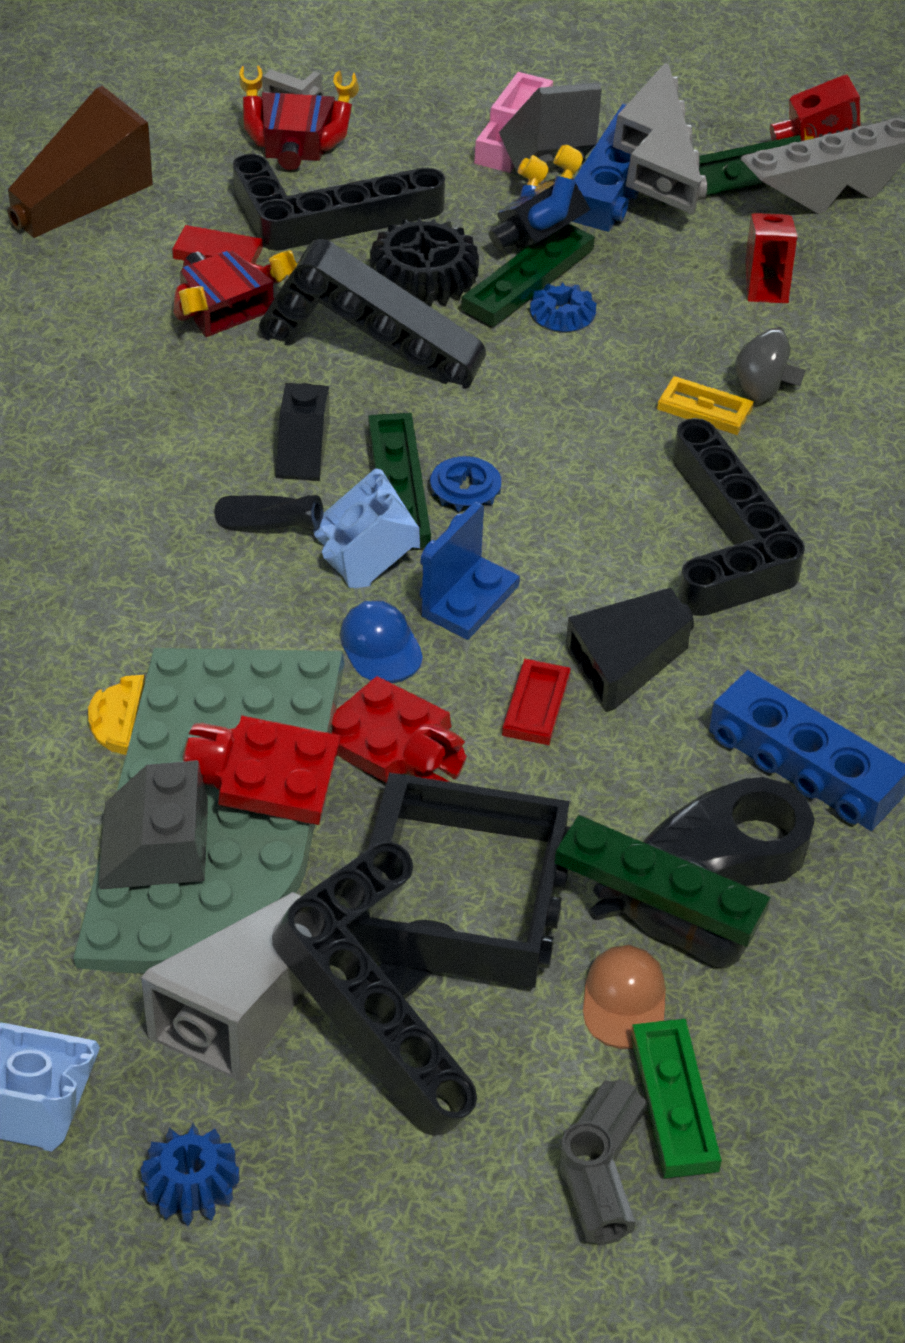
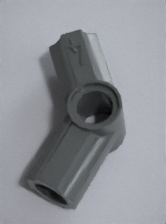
(596, 1183)

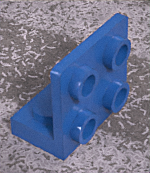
(457, 582)

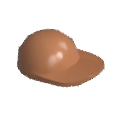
(623, 990)

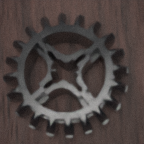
(427, 259)

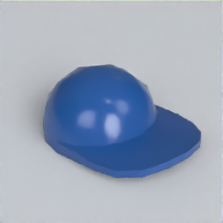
(380, 642)

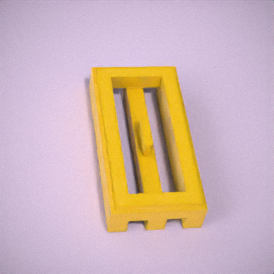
(704, 407)

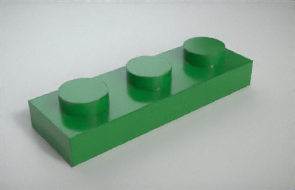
(675, 1098)

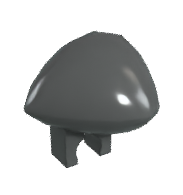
(764, 365)

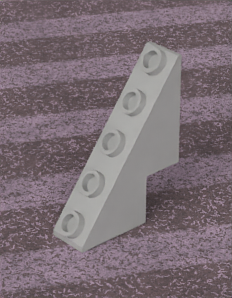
(660, 144)
(823, 166)

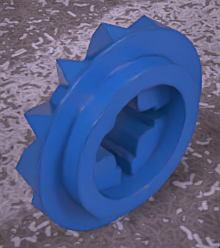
(568, 317)
(452, 472)

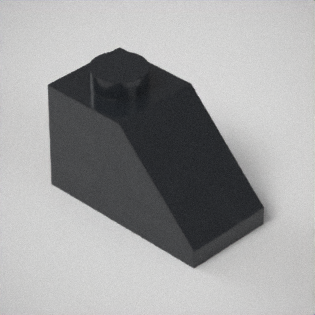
(302, 431)

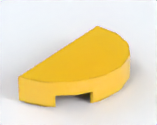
(114, 713)

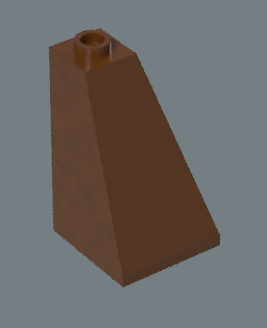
(84, 167)

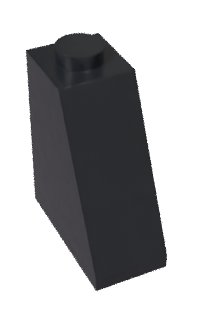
(628, 643)

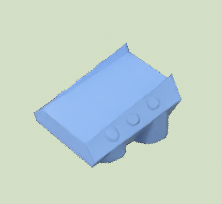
(367, 531)
(41, 1083)

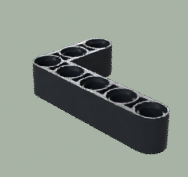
(332, 211)
(375, 307)
(765, 547)
(371, 989)

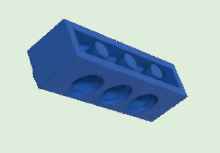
(604, 182)
(808, 750)

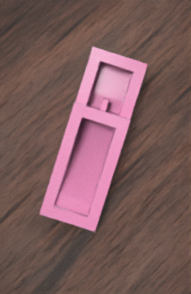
(489, 146)

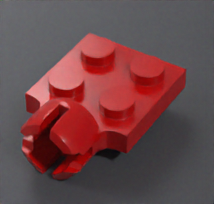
(397, 733)
(266, 766)

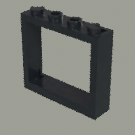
(482, 811)

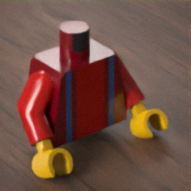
(296, 124)
(227, 289)

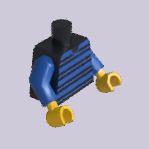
(541, 206)

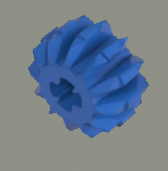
(192, 1191)

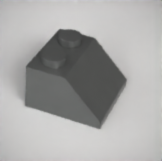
(554, 119)
(156, 828)

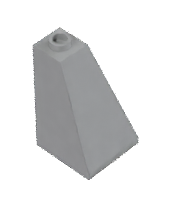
(224, 994)

